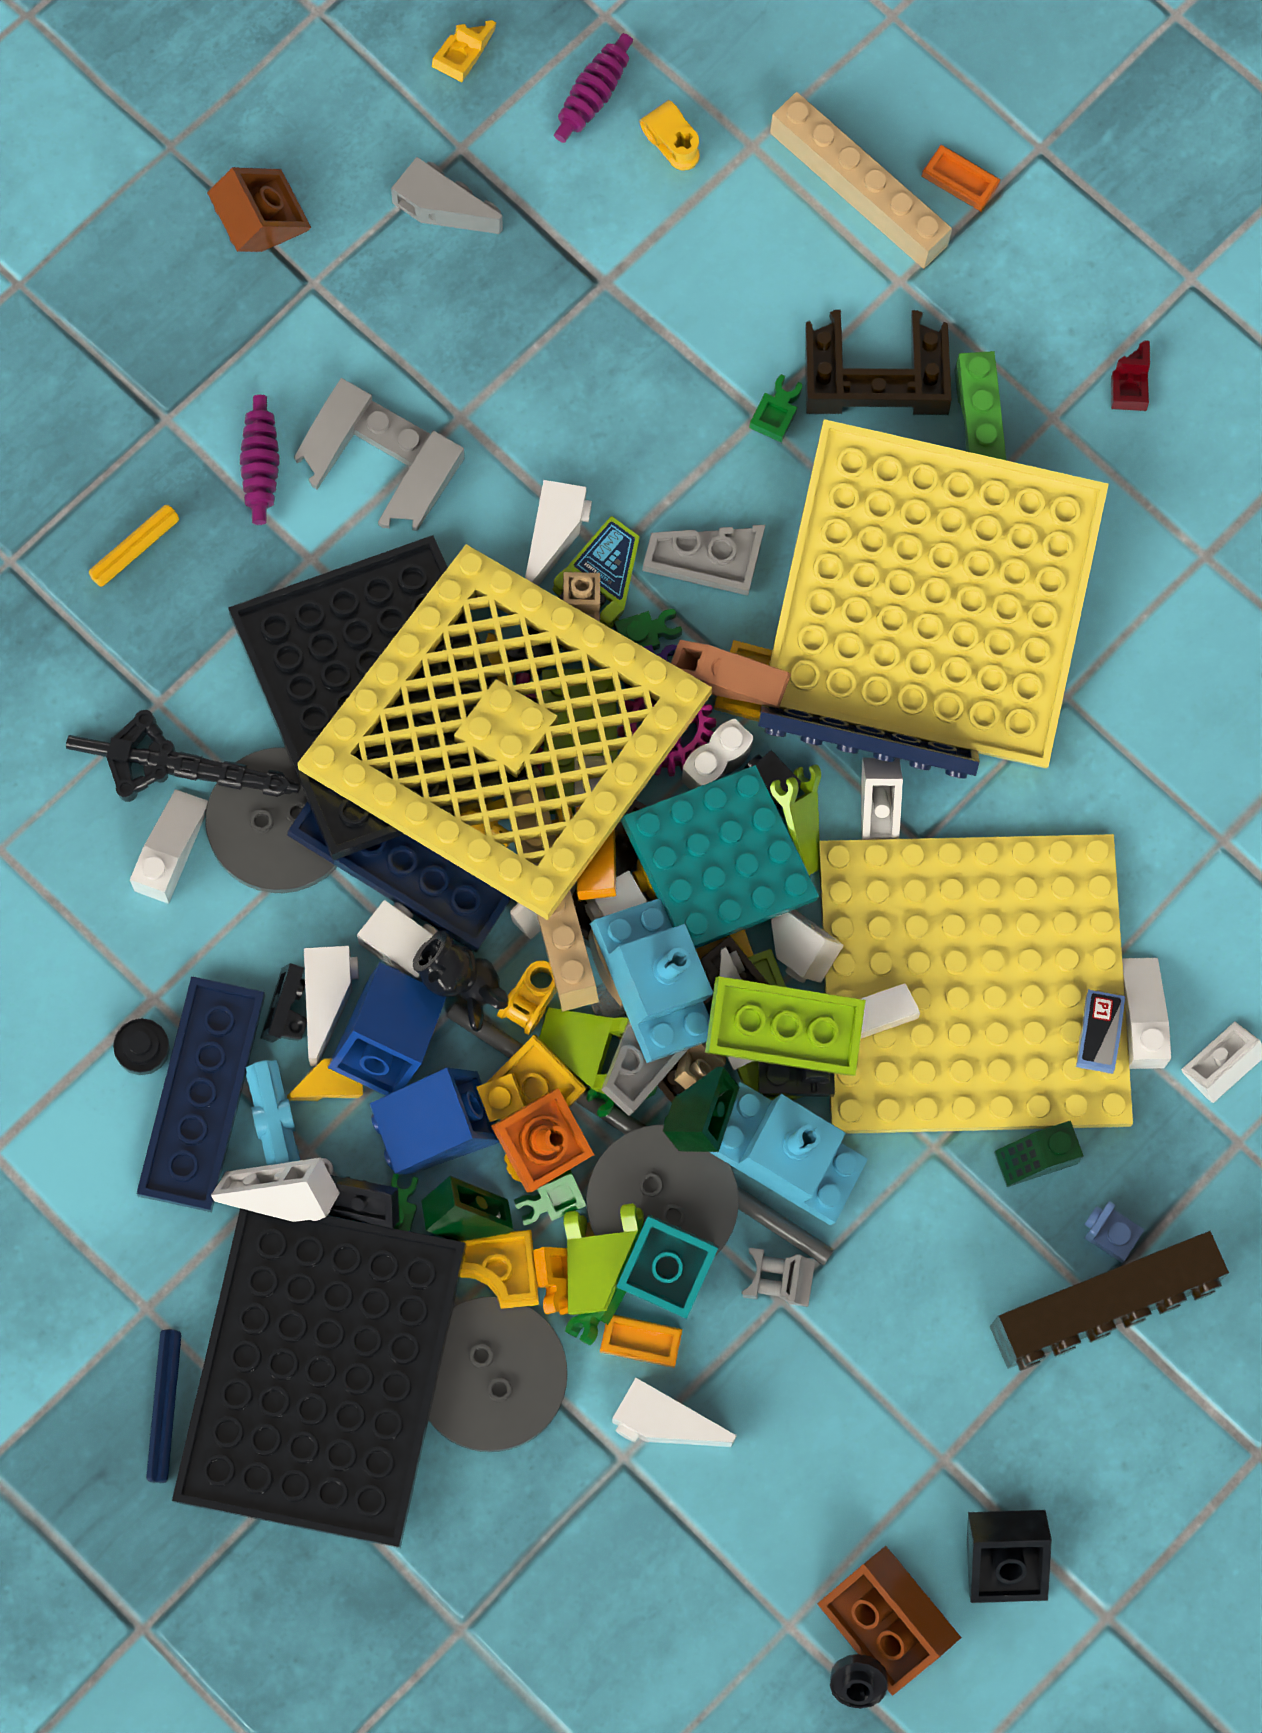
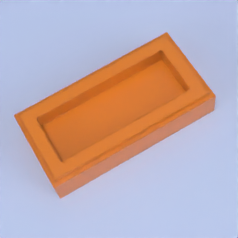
(961, 178)

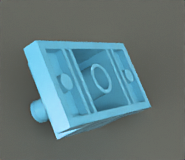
(656, 978)
(791, 1152)

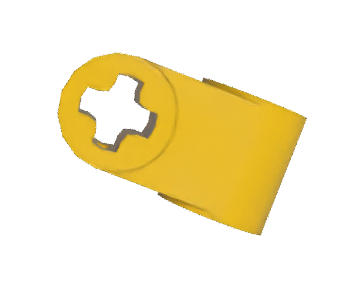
(672, 135)
(529, 998)

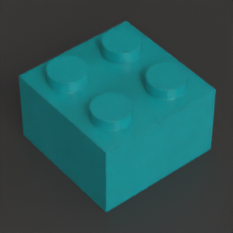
(667, 1266)

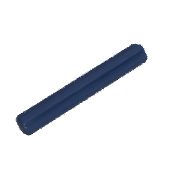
(163, 1406)

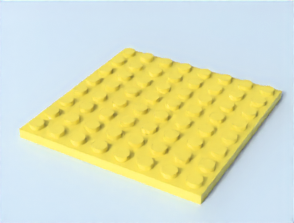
(936, 592)
(1000, 963)

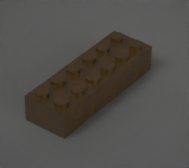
(1109, 1299)

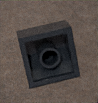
(1008, 1556)

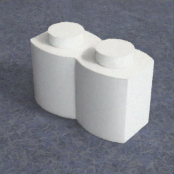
(724, 754)

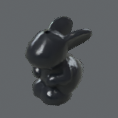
(454, 970)

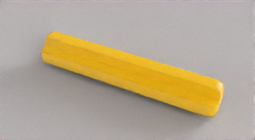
(133, 545)

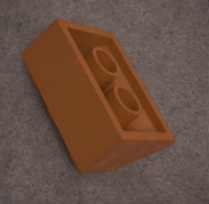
(889, 1619)

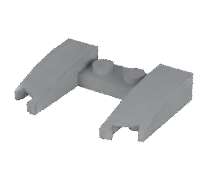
(352, 412)

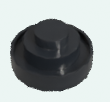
(141, 1046)
(858, 1681)

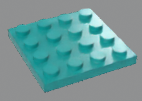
(720, 857)

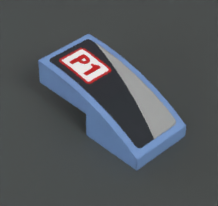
(1100, 1031)

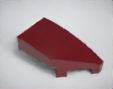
(1130, 380)

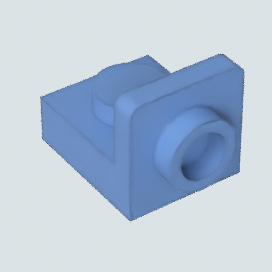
(1112, 1232)

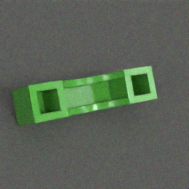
(980, 403)

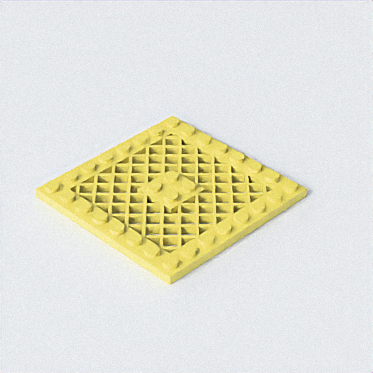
(505, 730)

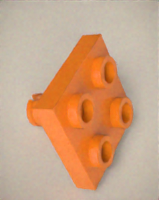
(542, 1140)

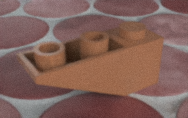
(732, 674)

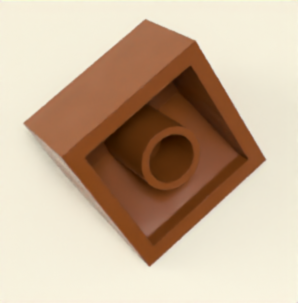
(257, 208)

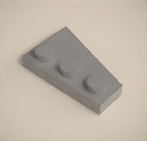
(708, 558)
(630, 1076)

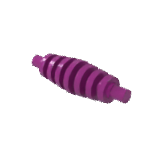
(593, 88)
(259, 459)

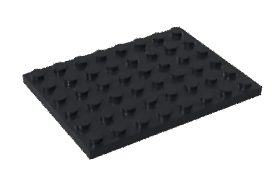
(317, 645)
(320, 1375)

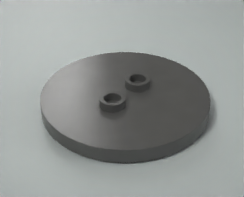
(252, 829)
(672, 1185)
(497, 1377)

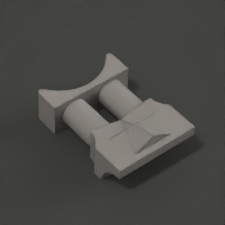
(796, 1278)

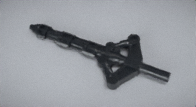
(162, 760)

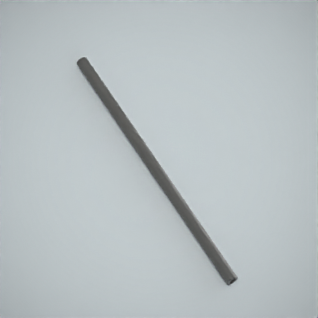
(620, 1120)

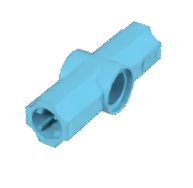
(272, 1113)

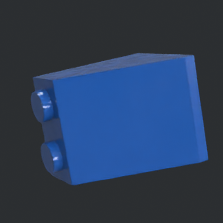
(387, 1031)
(433, 1121)

